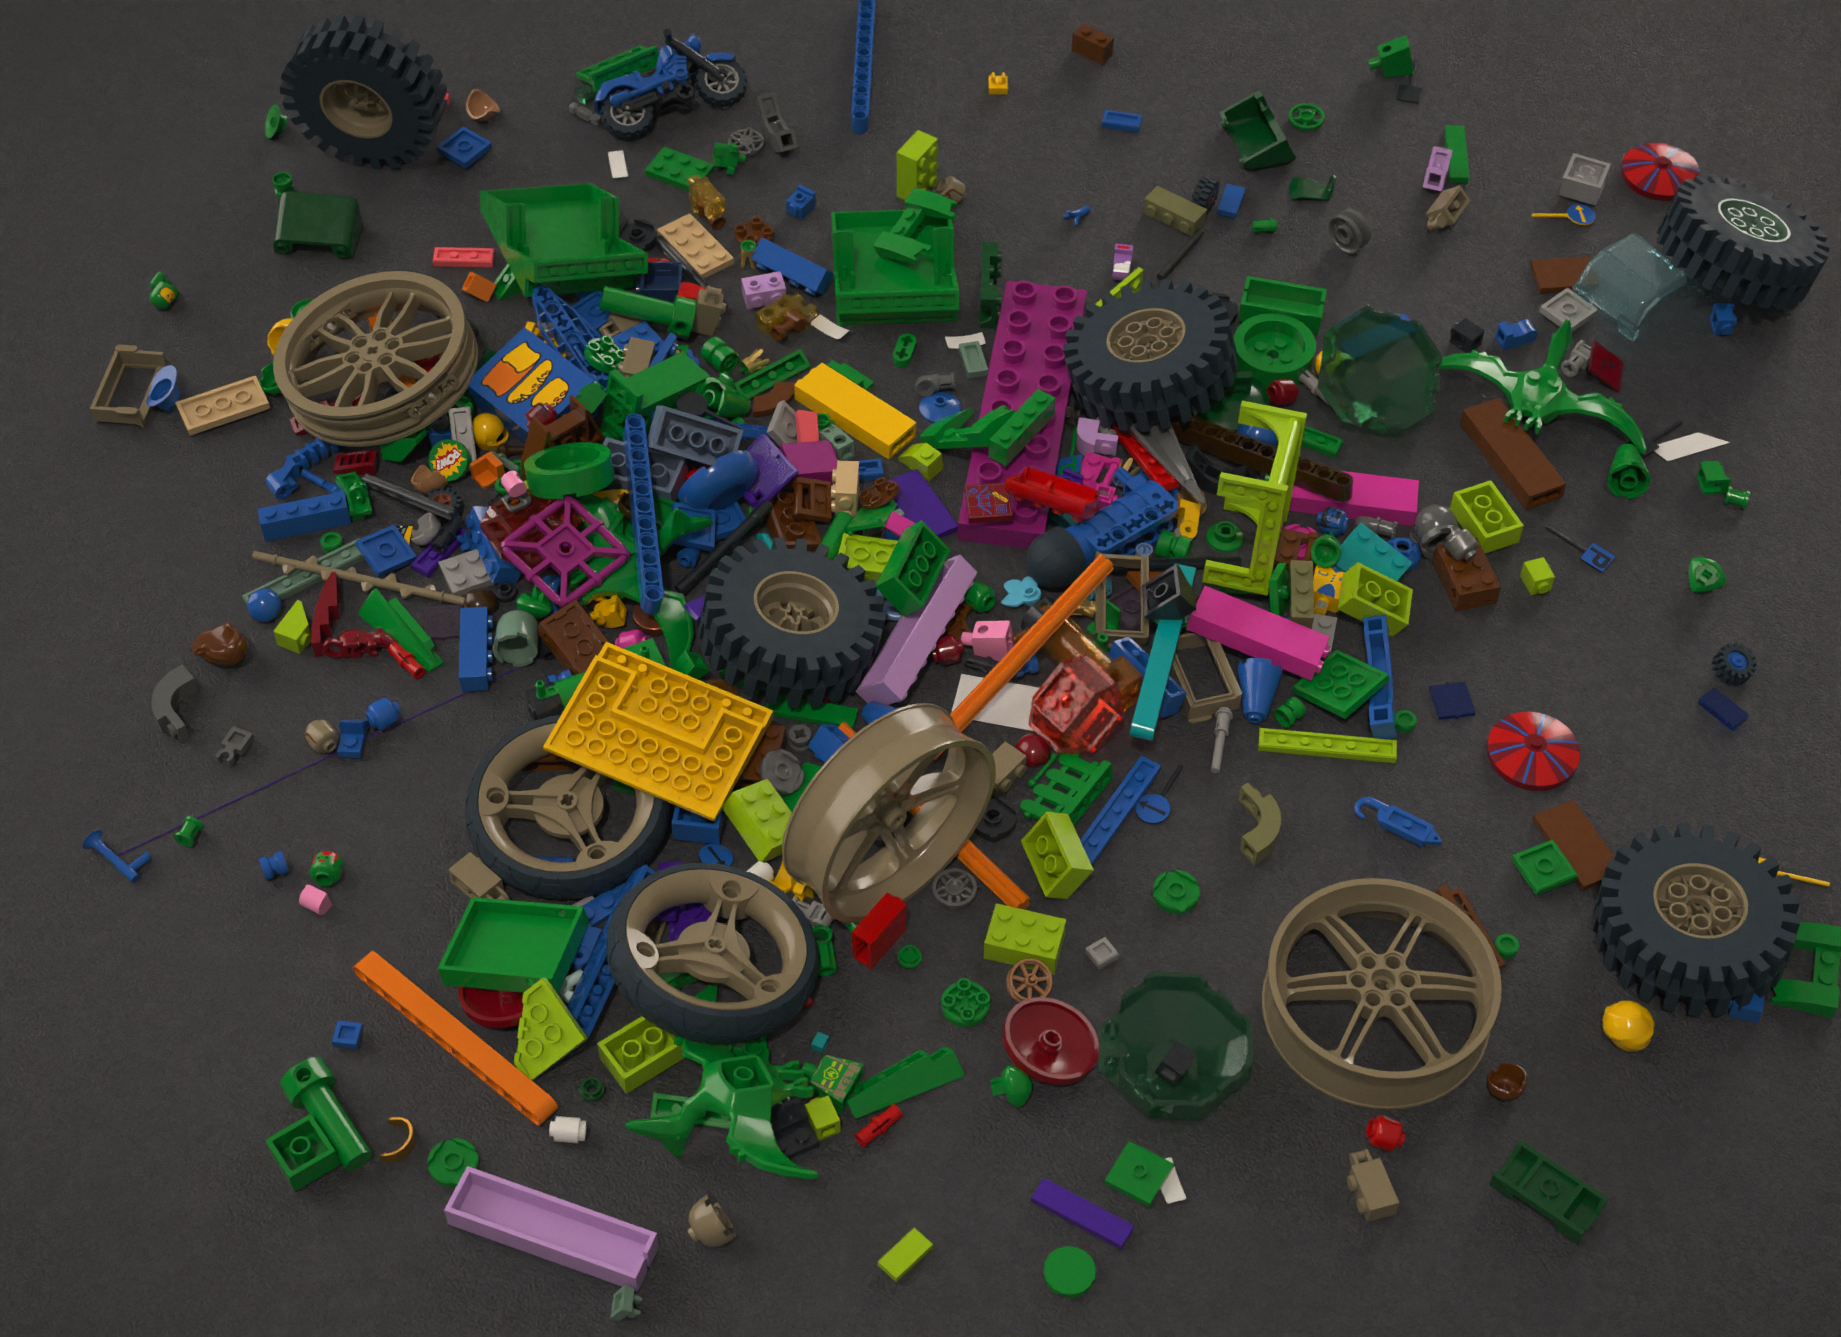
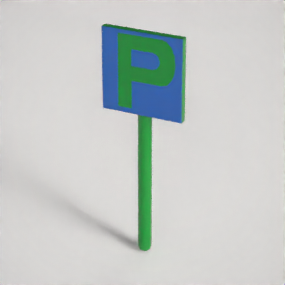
(1073, 462)

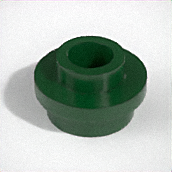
(591, 1083)

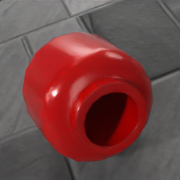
(1385, 1133)

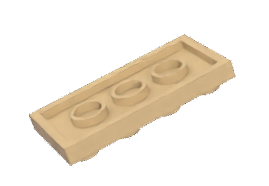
(696, 245)
(222, 405)

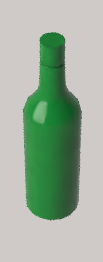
(835, 533)

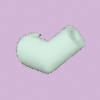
(569, 982)

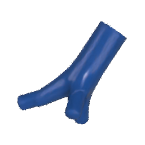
(1077, 214)

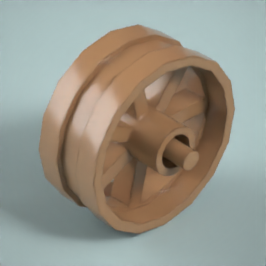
(1029, 980)

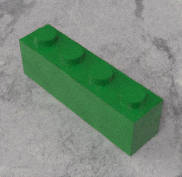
(1021, 427)

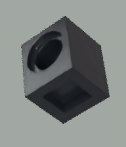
(1466, 335)
(1175, 1063)

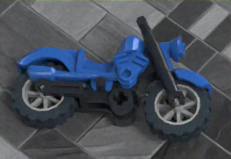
(669, 87)

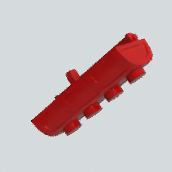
(1055, 493)

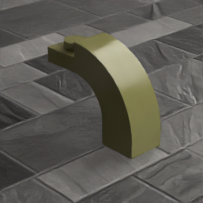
(1261, 840)

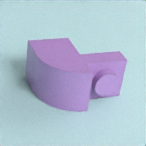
(1437, 168)
(1090, 440)

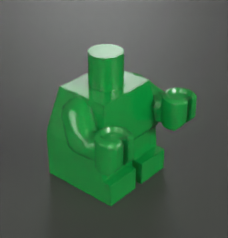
(727, 156)
(691, 665)

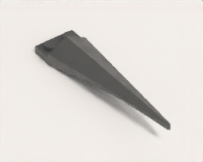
(1167, 451)

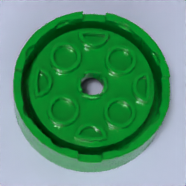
(1280, 337)
(569, 470)

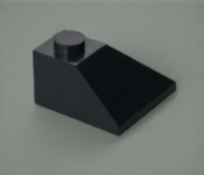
(1168, 596)

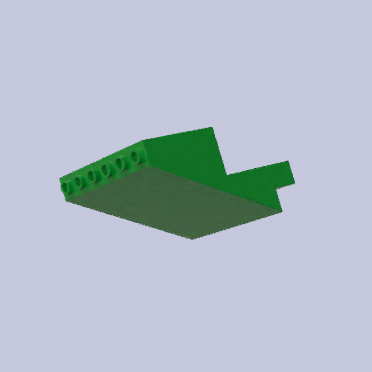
(562, 238)
(886, 289)

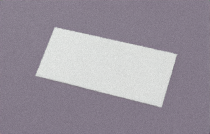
(1008, 708)

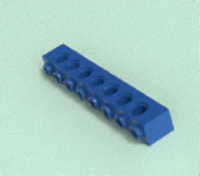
(596, 978)

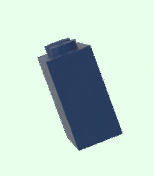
(661, 280)

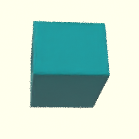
(820, 1042)

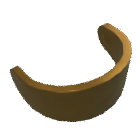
(407, 1148)

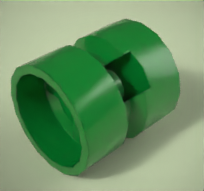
(719, 355)
(1173, 546)

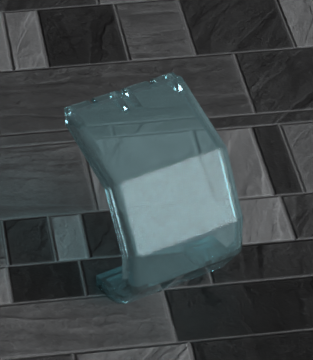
(1629, 281)

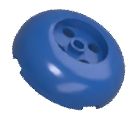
(721, 483)

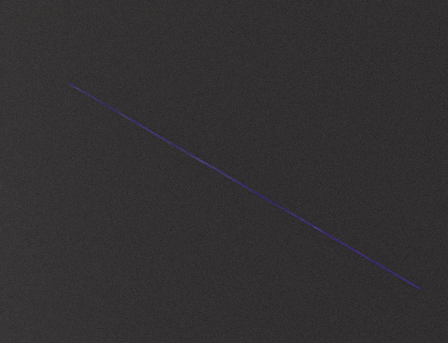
(320, 760)

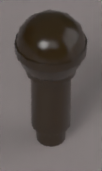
(509, 450)

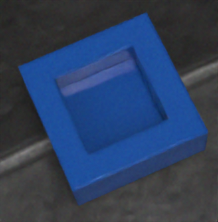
(347, 1034)

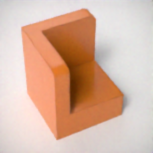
(479, 286)
(487, 470)

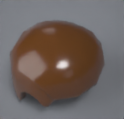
(1507, 1081)

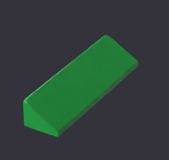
(775, 372)
(670, 1104)

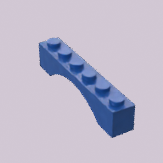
(1379, 656)

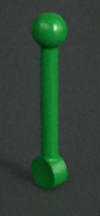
(1032, 782)

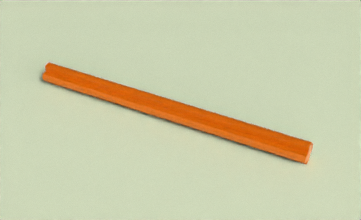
(1030, 642)
(979, 863)

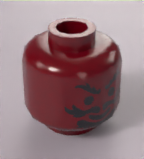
(542, 412)
(948, 650)

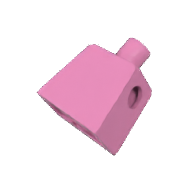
(990, 639)

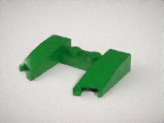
(919, 204)
(947, 431)
(1822, 993)

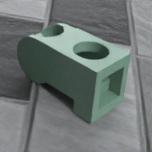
(839, 441)

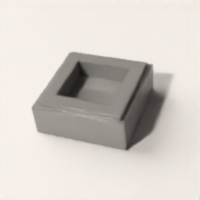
(1102, 953)

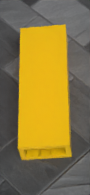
(855, 410)

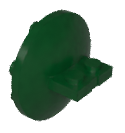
(1227, 410)

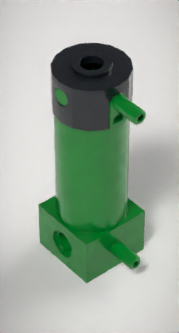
(553, 697)

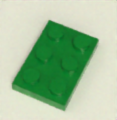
(676, 168)

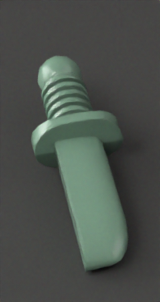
(506, 463)

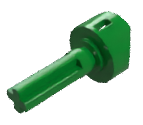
(1326, 550)

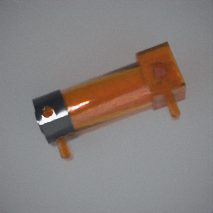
(1072, 642)

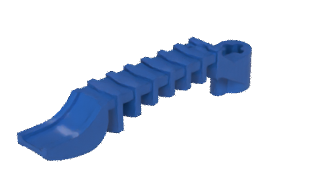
(283, 481)

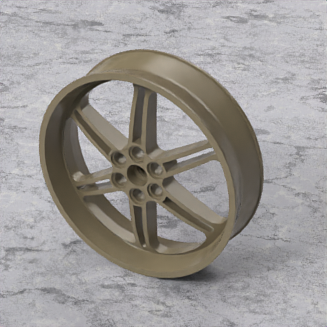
(867, 794)
(1381, 988)

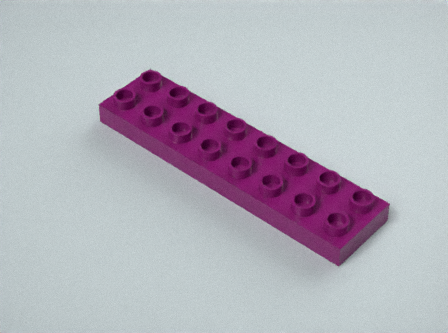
(1025, 359)

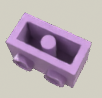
(762, 289)

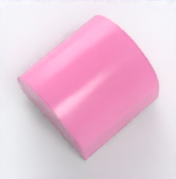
(315, 900)

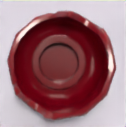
(1035, 749)

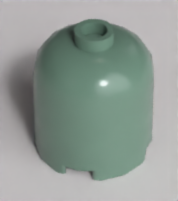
(516, 638)

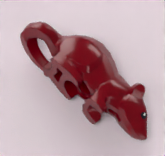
(355, 641)

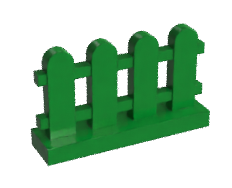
(1081, 791)

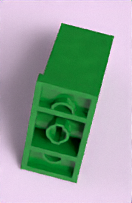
(645, 390)

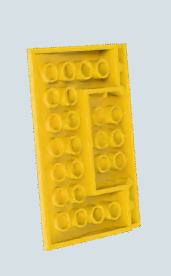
(659, 731)

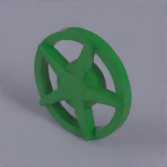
(1306, 117)

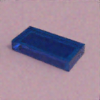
(1723, 709)

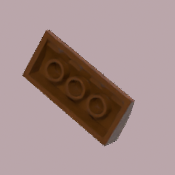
(782, 524)

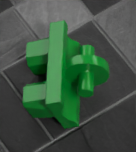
(357, 500)

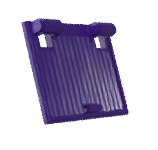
(772, 471)

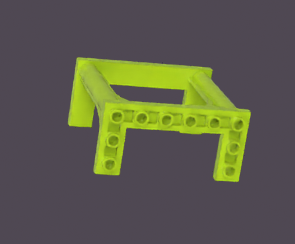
(1261, 500)

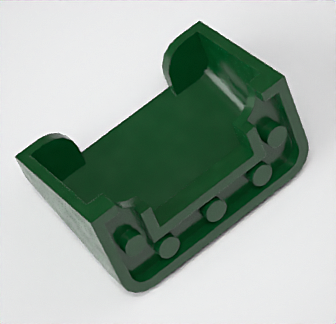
(1256, 133)
(318, 221)

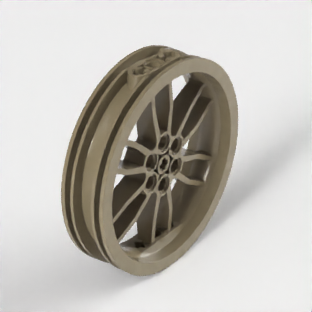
(376, 358)

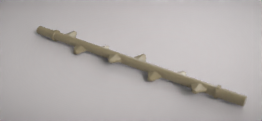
(350, 574)

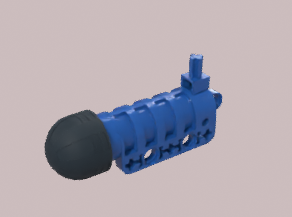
(1064, 554)

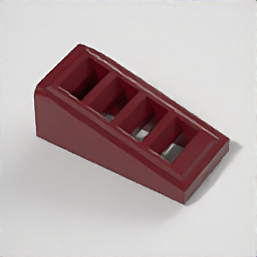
(368, 462)

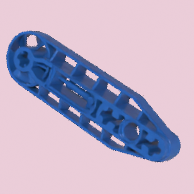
(567, 333)

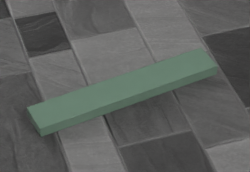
(299, 580)

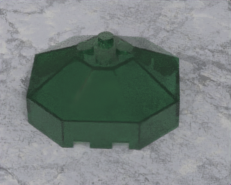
(1379, 371)
(1148, 1024)

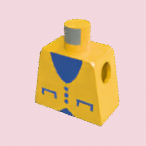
(1326, 589)

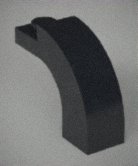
(1208, 474)

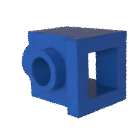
(801, 202)
(1722, 318)

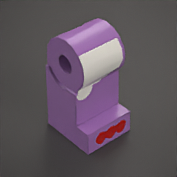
(1122, 261)

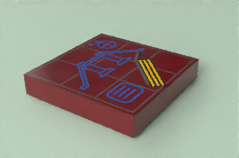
(987, 503)

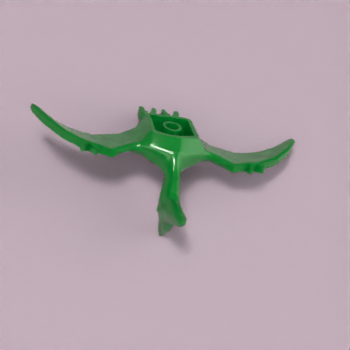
(1541, 392)
(672, 617)
(742, 1091)

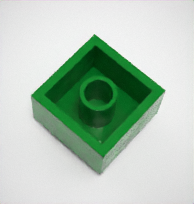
(302, 1152)

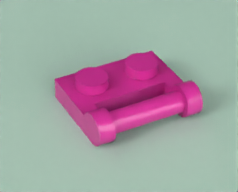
(1093, 466)

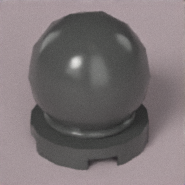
(1433, 527)

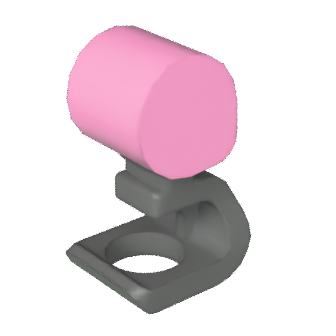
(516, 489)

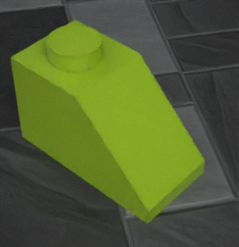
(923, 458)
(293, 630)

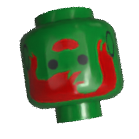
(326, 868)

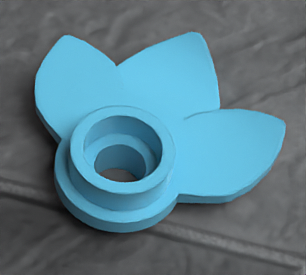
(1021, 592)

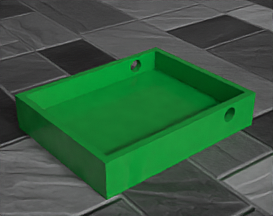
(513, 945)

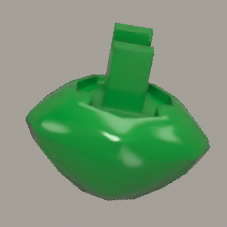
(1705, 575)
(535, 603)
(1014, 1084)

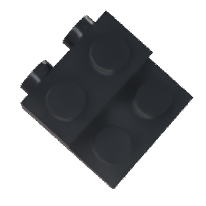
(792, 1128)

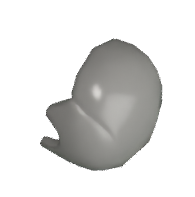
(428, 530)

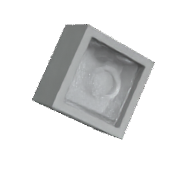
(1584, 179)

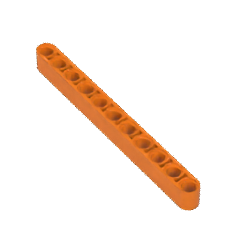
(456, 1038)

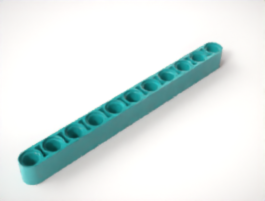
(1158, 672)

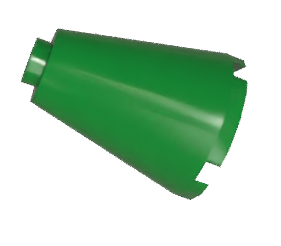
(723, 399)
(1628, 473)

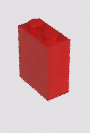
(879, 930)

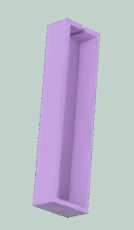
(916, 636)
(552, 1228)

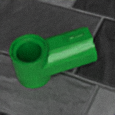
(826, 956)

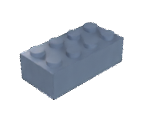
(691, 436)
(666, 470)

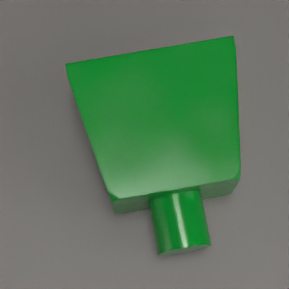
(1393, 58)

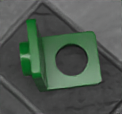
(1112, 618)

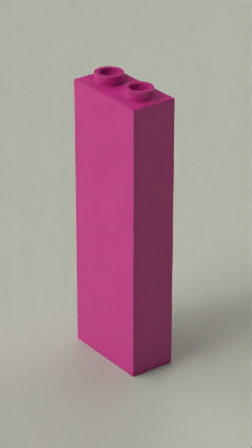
(1372, 497)
(1259, 633)

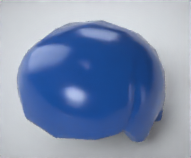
(264, 605)

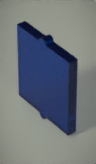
(1452, 700)

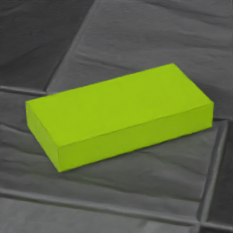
(905, 1254)

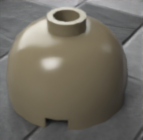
(709, 1223)

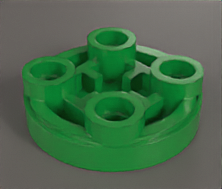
(603, 354)
(965, 1003)

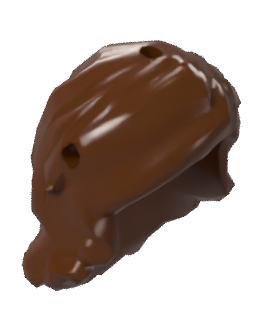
(221, 645)

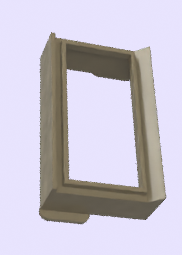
(125, 357)
(1126, 561)
(1203, 709)

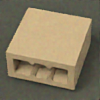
(846, 487)

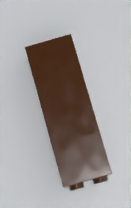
(1512, 454)

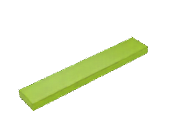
(1327, 745)

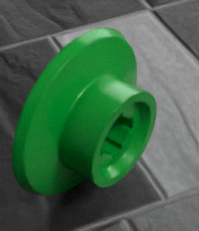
(275, 122)
(1224, 537)

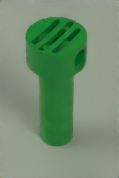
(676, 315)
(311, 1087)

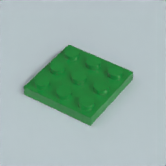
(1341, 684)

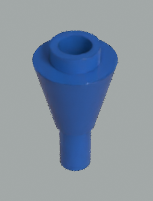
(688, 556)

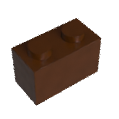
(1092, 44)

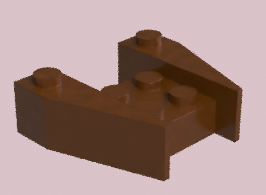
(570, 428)

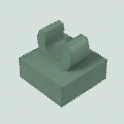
(623, 1303)

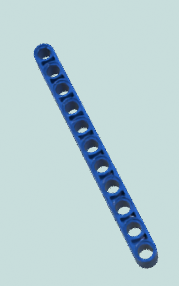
(863, 66)
(643, 514)

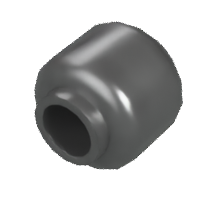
(1461, 544)

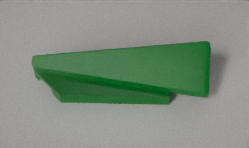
(401, 625)
(904, 1080)

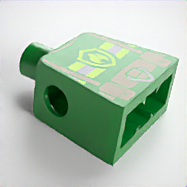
(835, 1079)

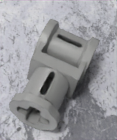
(1578, 359)
(814, 913)

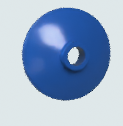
(939, 406)

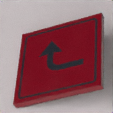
(1606, 365)

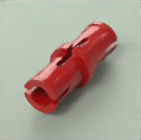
(414, 667)
(878, 1125)

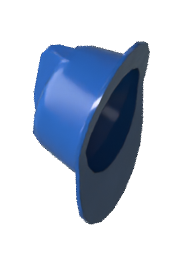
(164, 389)

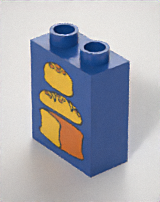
(522, 376)

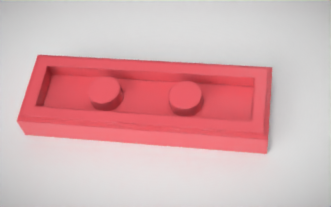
(463, 257)

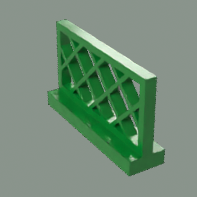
(635, 59)

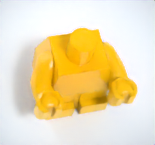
(609, 612)

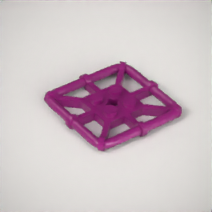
(565, 563)

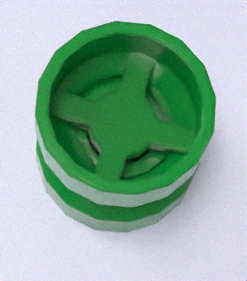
(282, 183)
(1289, 712)

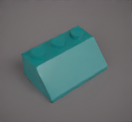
(1373, 552)

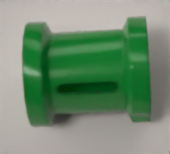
(1736, 497)
(188, 832)

